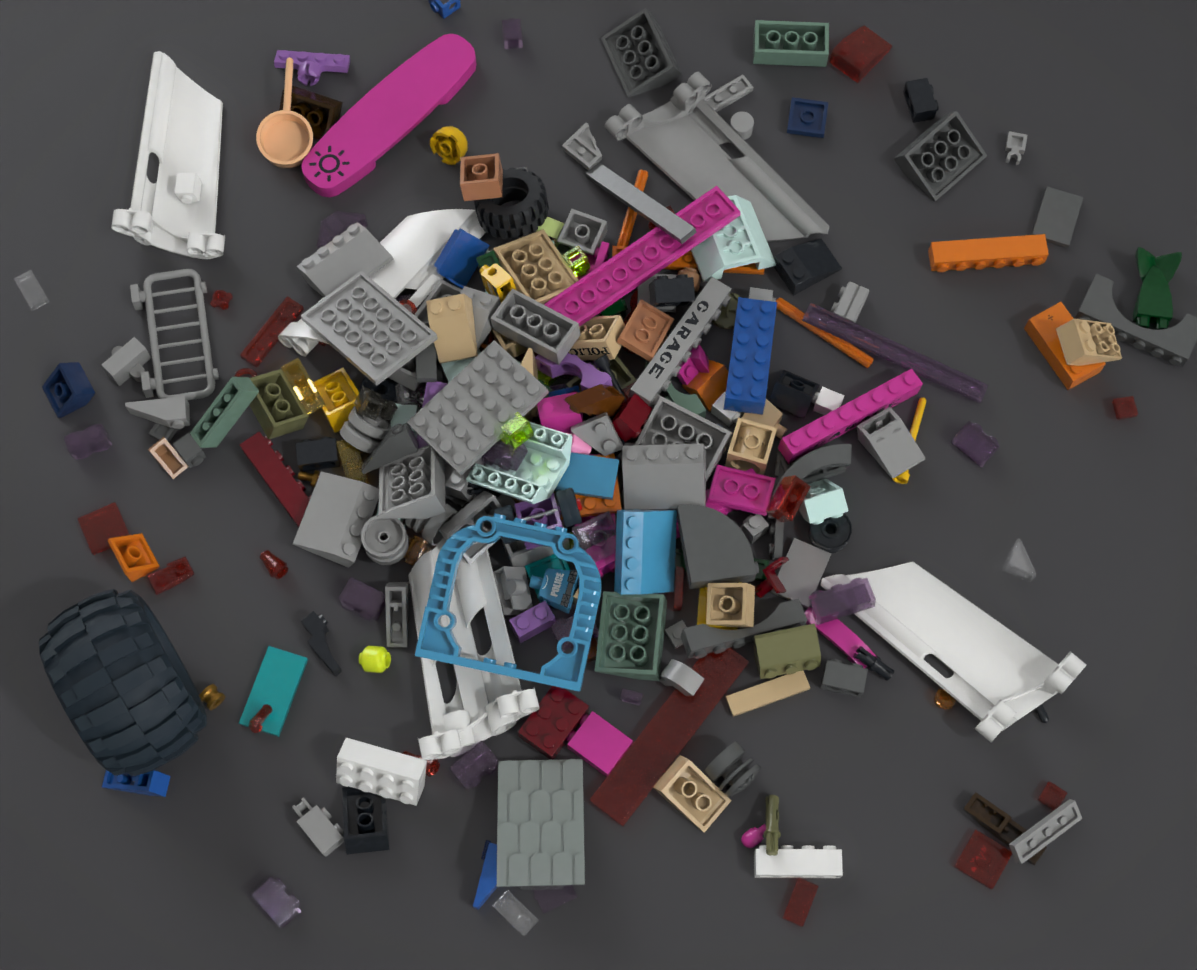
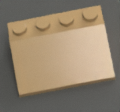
(536, 266)

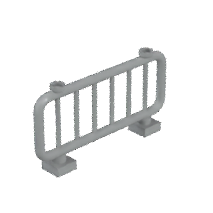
(146, 295)

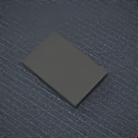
(1057, 216)

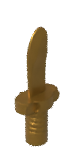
(309, 477)

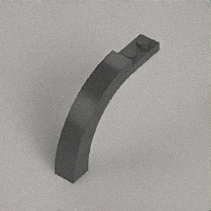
(821, 458)

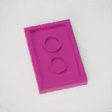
(741, 490)

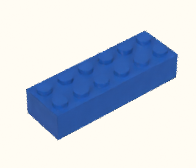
(750, 356)

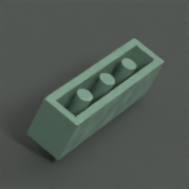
(224, 412)

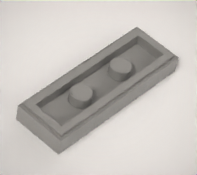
(729, 93)

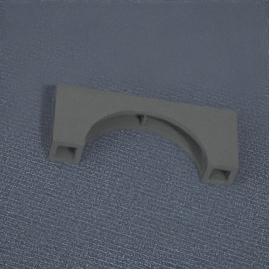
(1170, 344)

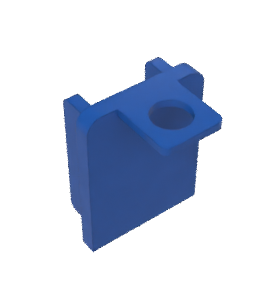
(459, 257)

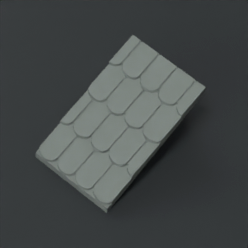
(540, 824)

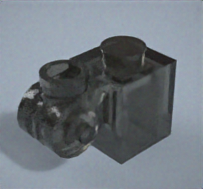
(372, 404)

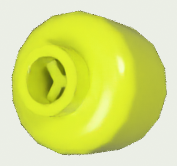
(375, 659)

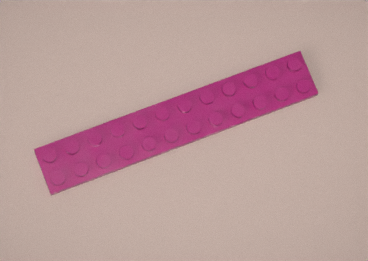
(642, 259)

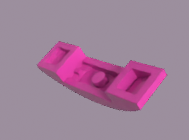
(840, 636)

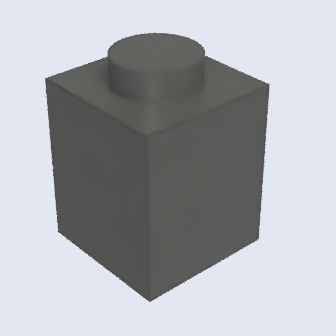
(189, 450)

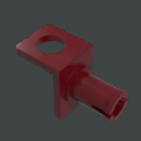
(772, 580)

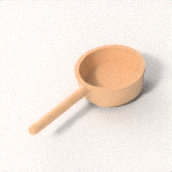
(284, 134)

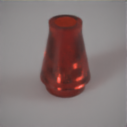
(275, 566)

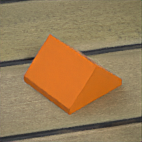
(709, 385)
(133, 555)

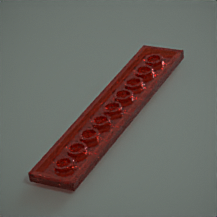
(666, 737)

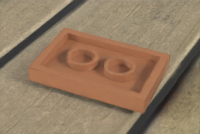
(645, 330)

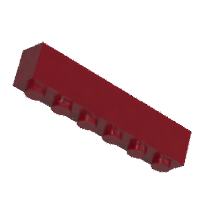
(276, 475)

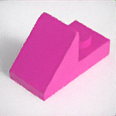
(696, 363)

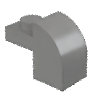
(681, 677)

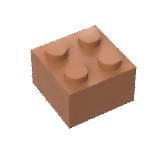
(481, 177)

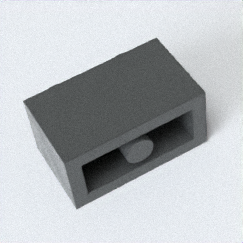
(844, 678)

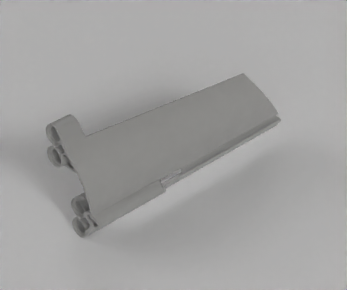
(685, 144)

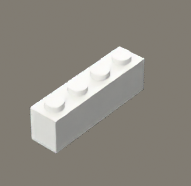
(798, 862)

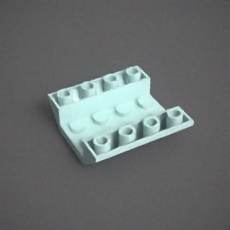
(734, 245)
(537, 474)

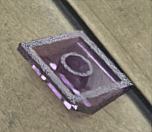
(597, 536)

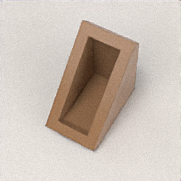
(168, 458)

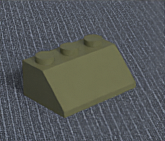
(787, 651)

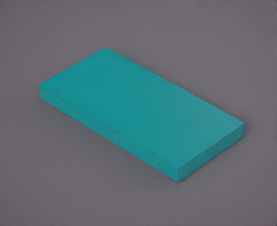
(275, 686)

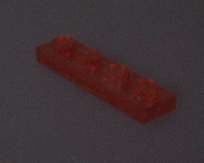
(268, 334)

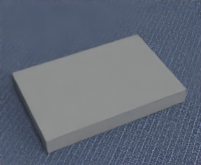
(802, 571)

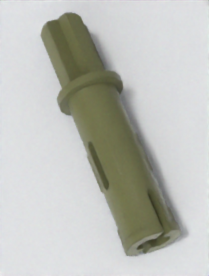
(772, 825)

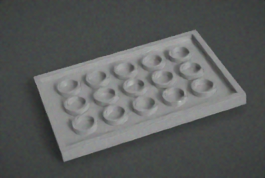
(369, 327)
(474, 405)

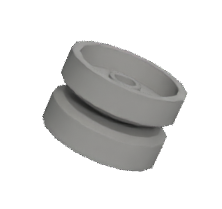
(364, 432)
(384, 540)

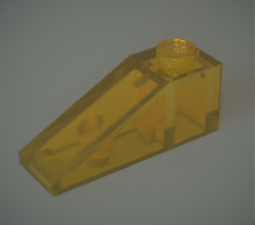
(303, 386)

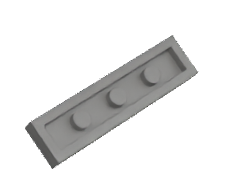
(1045, 831)

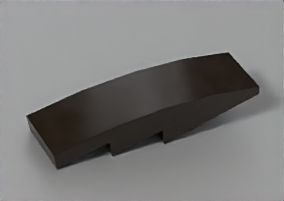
(997, 822)

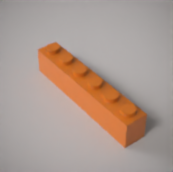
(988, 253)

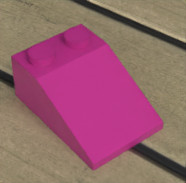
(556, 413)

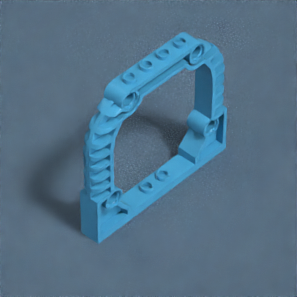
(439, 642)

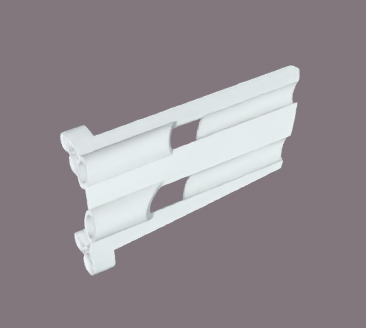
(483, 700)

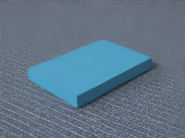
(590, 476)

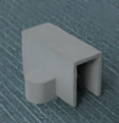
(127, 362)
(513, 590)

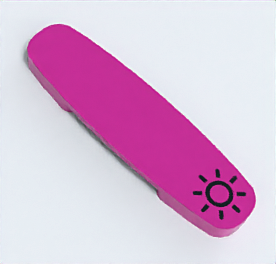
(388, 114)

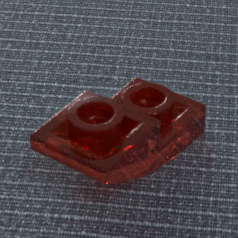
(172, 575)

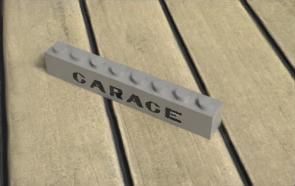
(681, 341)

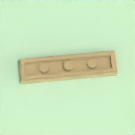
(767, 693)

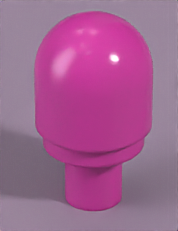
(753, 836)

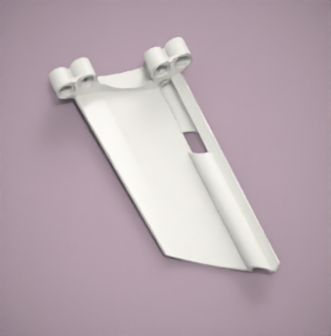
(185, 133)
(415, 248)
(993, 668)

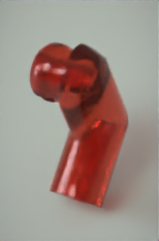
(259, 718)

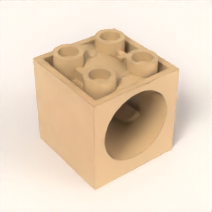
(750, 446)

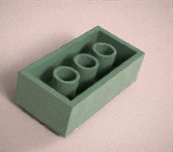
(791, 43)

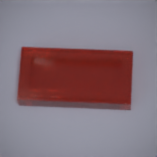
(678, 589)
(800, 902)

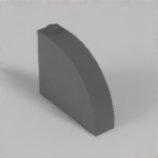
(713, 547)

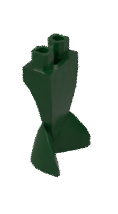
(1154, 296)

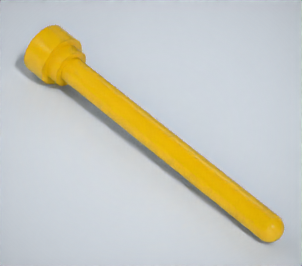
(904, 477)

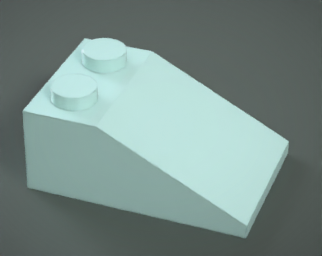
(823, 501)

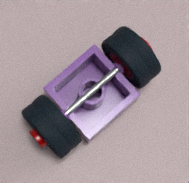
(545, 512)

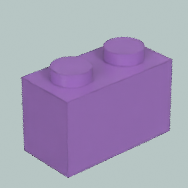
(532, 621)

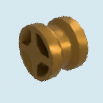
(212, 696)

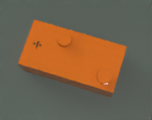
(1044, 335)

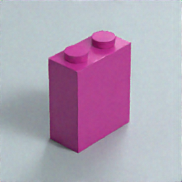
(599, 743)

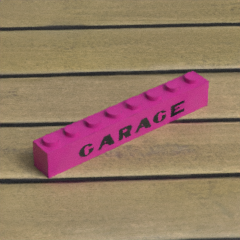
(849, 416)

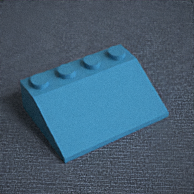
(645, 551)

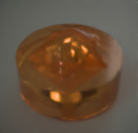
(944, 699)

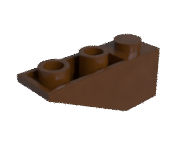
(596, 400)

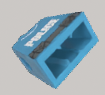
(556, 588)

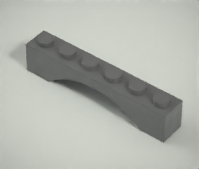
(704, 639)

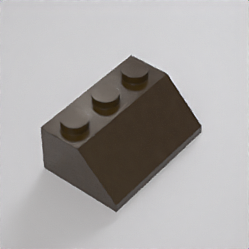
(315, 108)

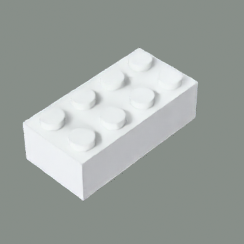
(381, 771)

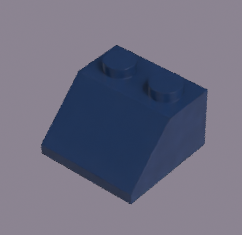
(68, 388)

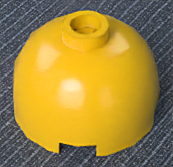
(449, 144)

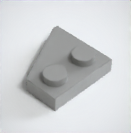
(583, 148)
(599, 434)

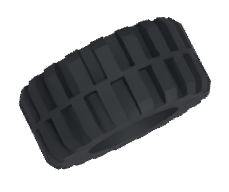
(519, 218)

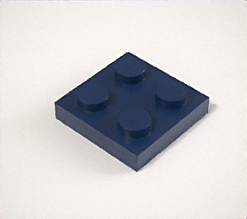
(807, 117)

